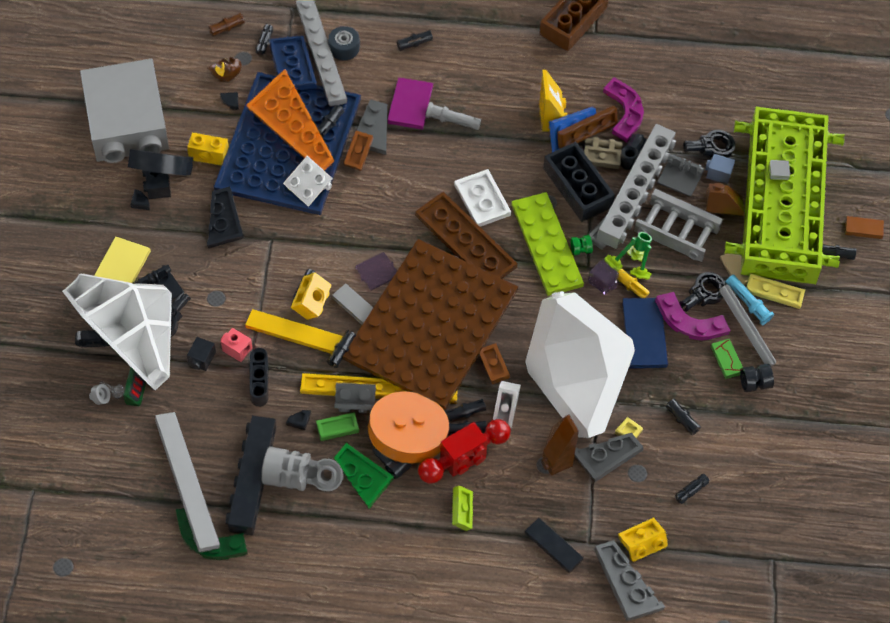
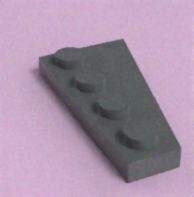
(626, 583)

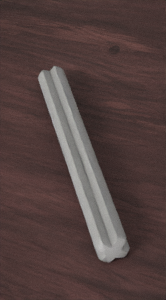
(747, 325)

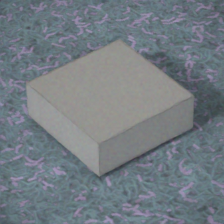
(779, 169)

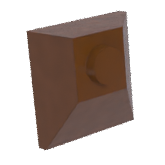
(723, 200)

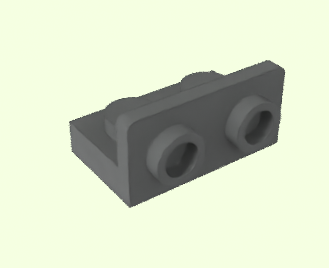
(355, 396)

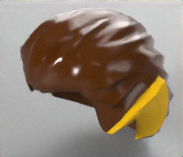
(225, 70)

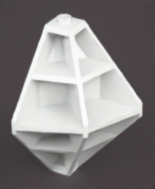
(130, 319)
(578, 361)

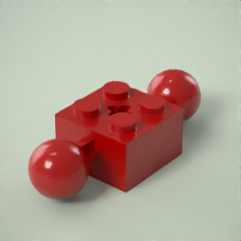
(463, 450)

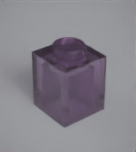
(603, 277)

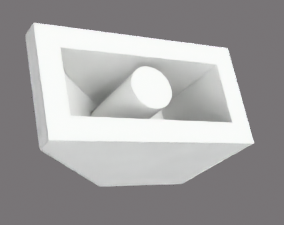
(506, 402)

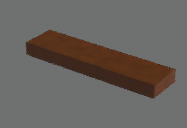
(588, 127)

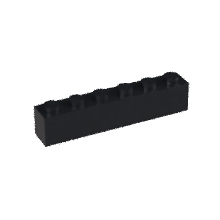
(249, 483)

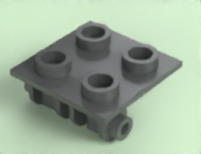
(681, 175)

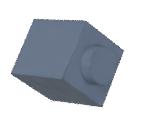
(720, 168)

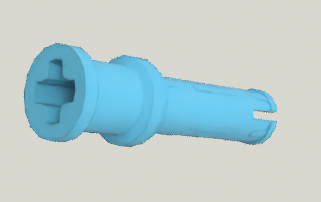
(755, 306)

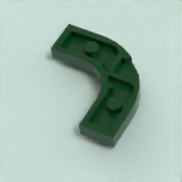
(229, 546)

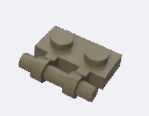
(603, 157)

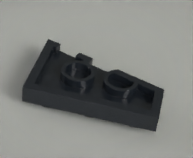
(224, 219)

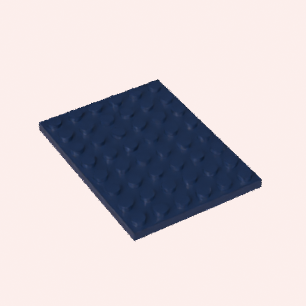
(263, 161)

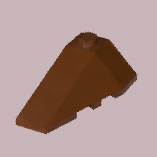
(560, 446)

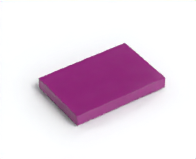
(410, 103)

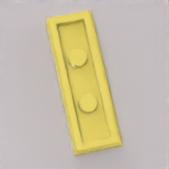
(775, 291)

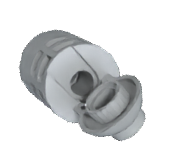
(298, 470)

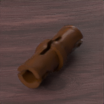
(226, 24)

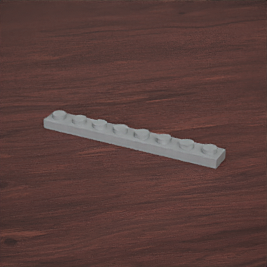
(321, 52)

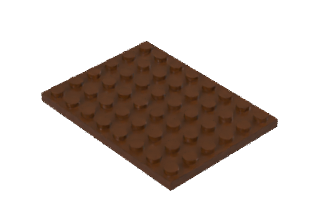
(430, 323)

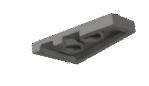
(375, 123)
(607, 456)

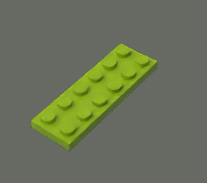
(547, 244)

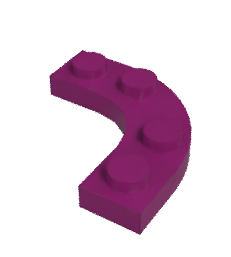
(632, 105)
(694, 328)

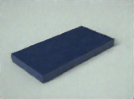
(293, 56)
(646, 328)

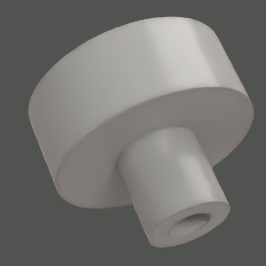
(100, 394)

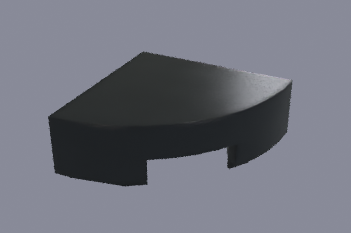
(230, 99)
(140, 201)
(299, 419)

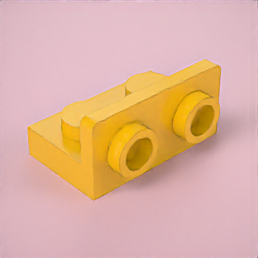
(644, 539)

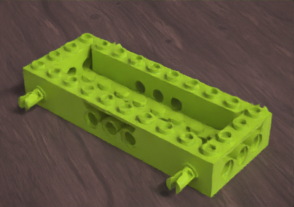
(763, 247)

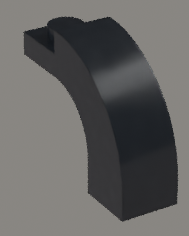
(160, 162)

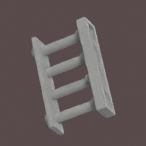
(683, 210)

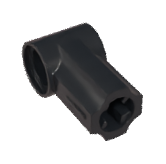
(632, 150)
(393, 467)

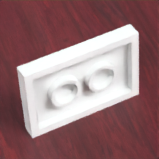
(482, 198)

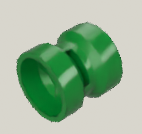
(581, 245)

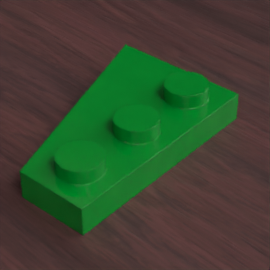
(363, 474)

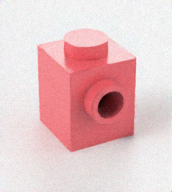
(236, 344)

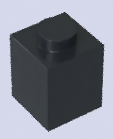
(201, 354)

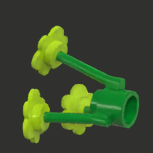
(638, 250)

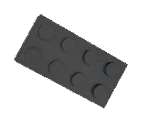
(578, 181)

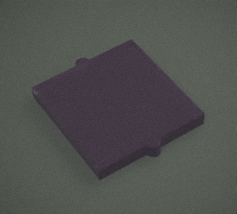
(376, 271)

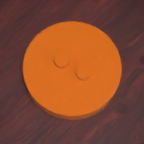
(407, 427)

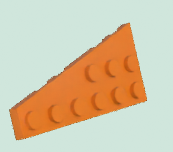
(287, 116)

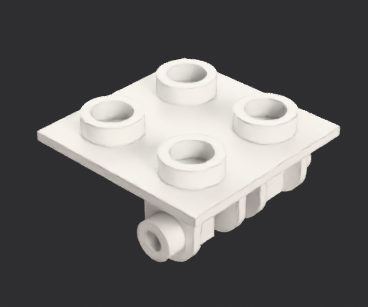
(308, 181)

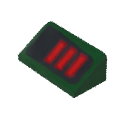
(134, 388)

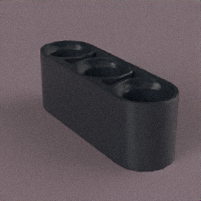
(260, 385)

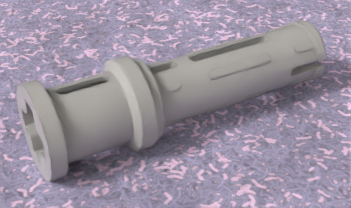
(445, 114)

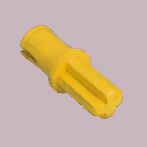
(632, 284)

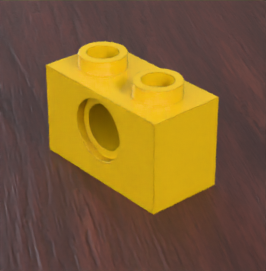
(207, 148)
(311, 296)

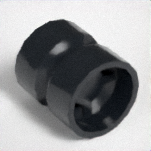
(760, 377)

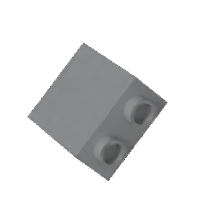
(124, 110)

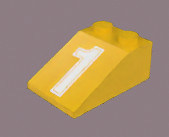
(550, 101)

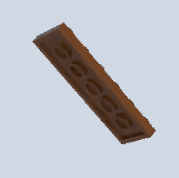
(464, 236)

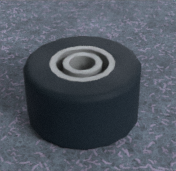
(344, 43)

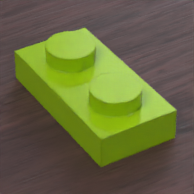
(462, 508)

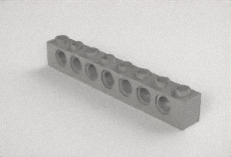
(636, 186)

